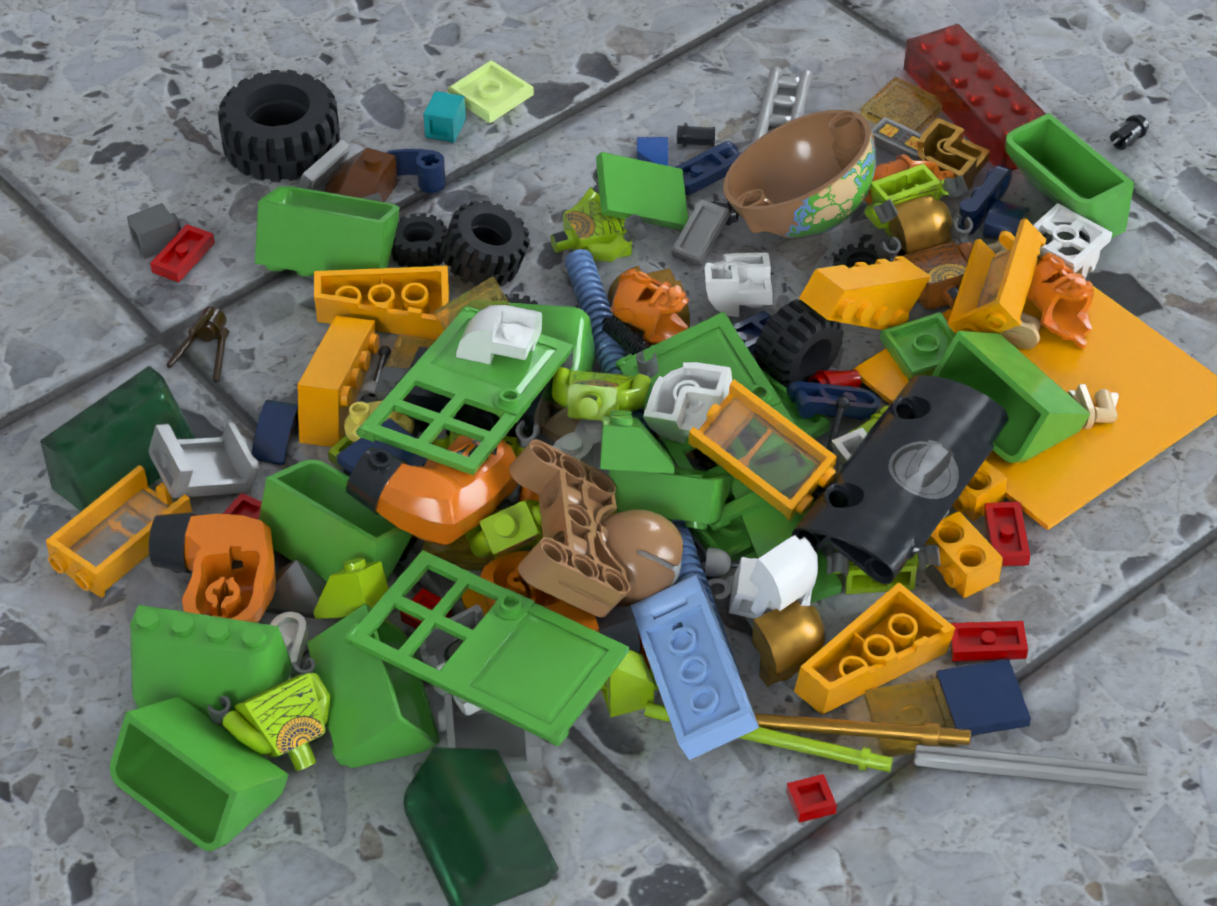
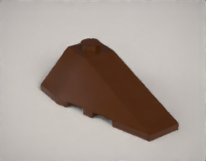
(365, 175)

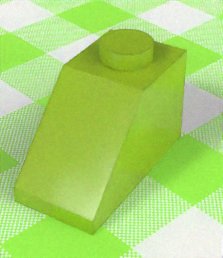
(351, 588)
(629, 686)

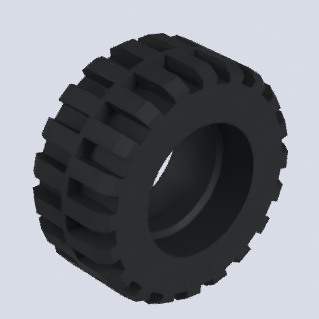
(259, 104)

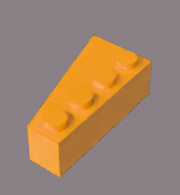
(866, 294)
(394, 298)
(334, 379)
(874, 649)

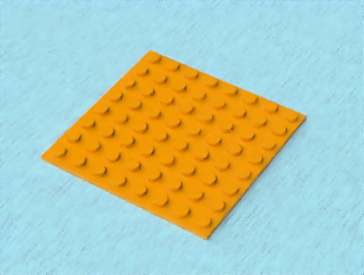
(1158, 403)

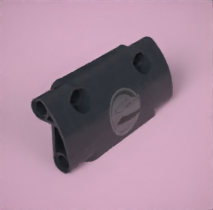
(904, 475)

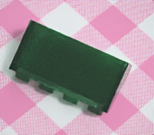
(111, 438)
(476, 828)

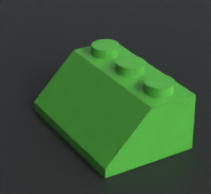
(631, 446)
(685, 495)

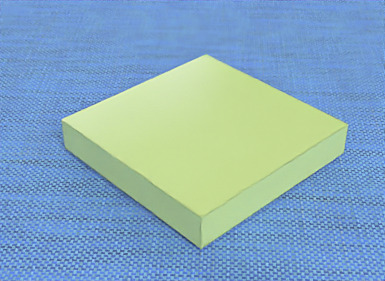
(491, 91)

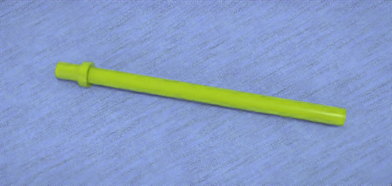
(862, 758)

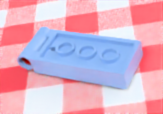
(693, 667)

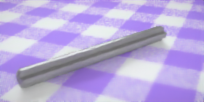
(1031, 766)

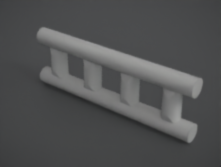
(772, 100)

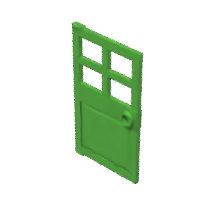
(718, 344)
(500, 388)
(516, 661)

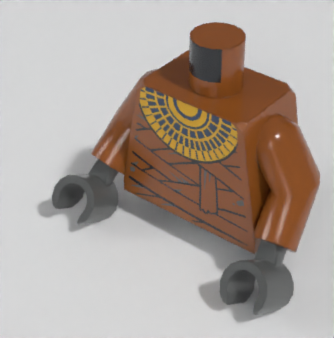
(942, 262)

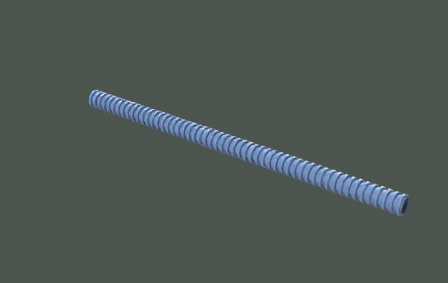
(594, 302)

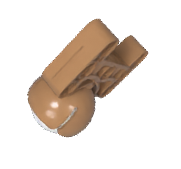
(584, 551)

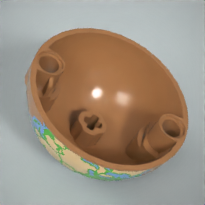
(804, 175)

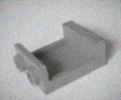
(203, 464)
(483, 730)

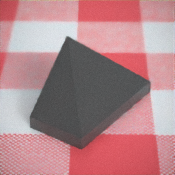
(296, 590)

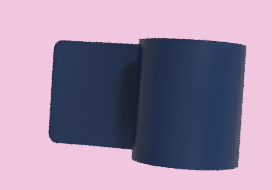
(424, 163)
(1003, 217)
(273, 431)

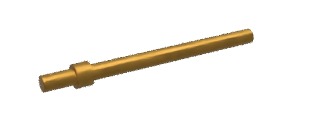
(930, 734)

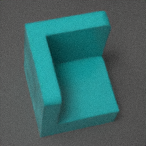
(444, 116)

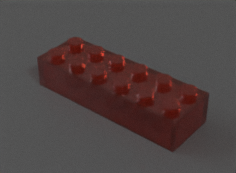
(971, 87)

